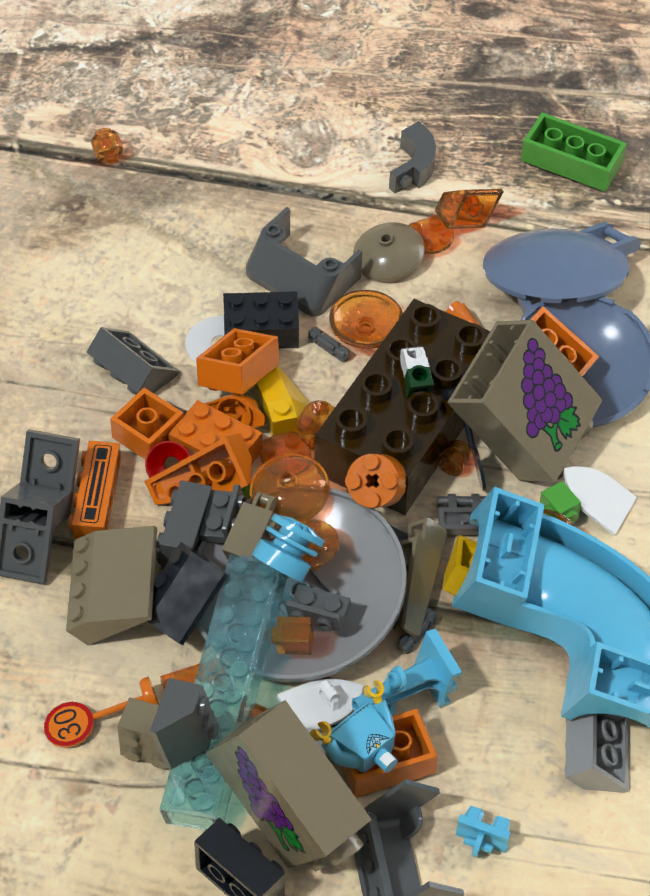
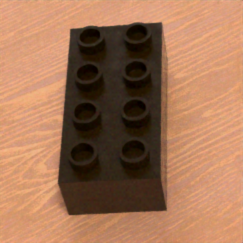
(380, 418)

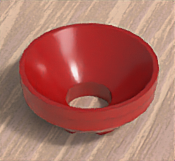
(160, 452)

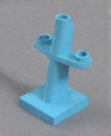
(432, 671)

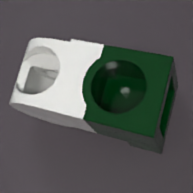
(416, 371)

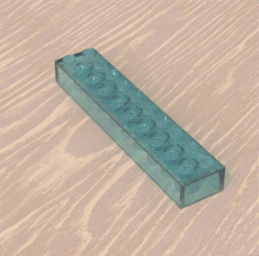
(231, 679)

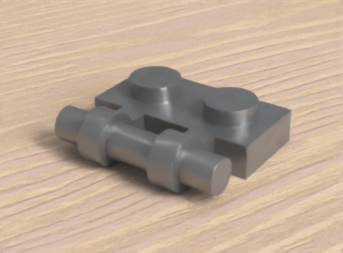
(455, 513)

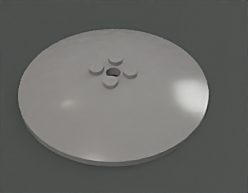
(365, 569)

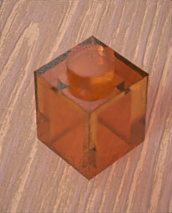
(293, 635)

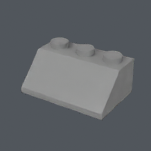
(598, 752)

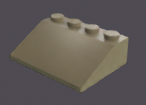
(111, 582)

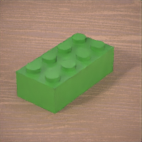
(573, 151)

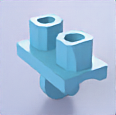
(483, 835)

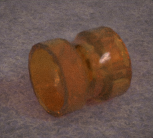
(455, 457)

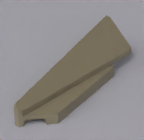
(422, 558)

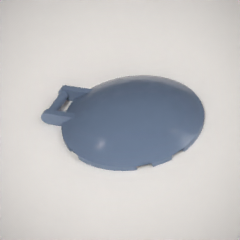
(561, 263)
(618, 339)

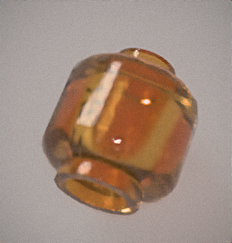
(107, 145)

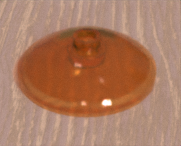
(364, 318)
(299, 497)

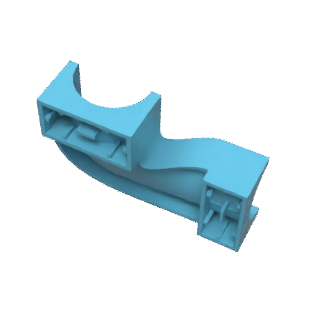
(568, 589)

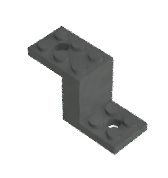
(37, 505)

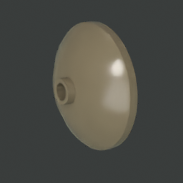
(390, 251)

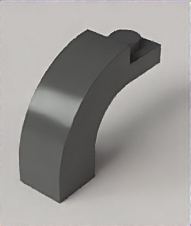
(421, 147)

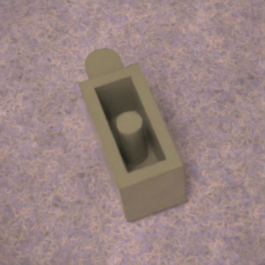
(251, 526)

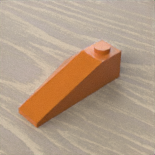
(217, 465)

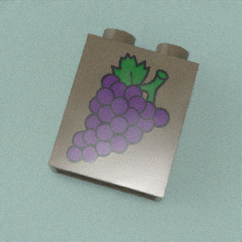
(526, 401)
(291, 789)

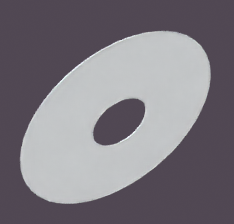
(201, 335)

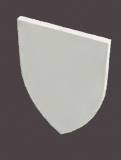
(599, 496)
(322, 701)

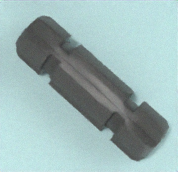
(329, 344)
(406, 642)

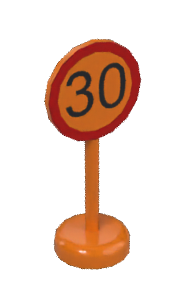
(73, 721)

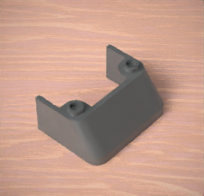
(285, 271)
(387, 858)

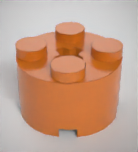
(361, 480)

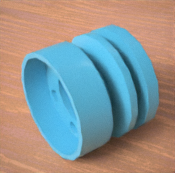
(288, 547)

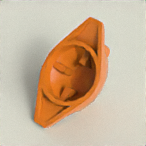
(241, 408)

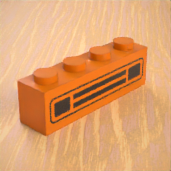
(96, 488)

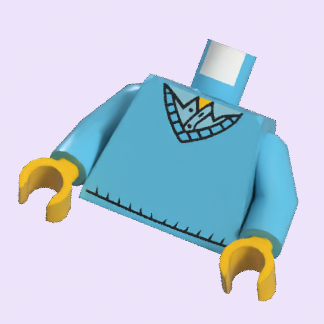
(363, 736)

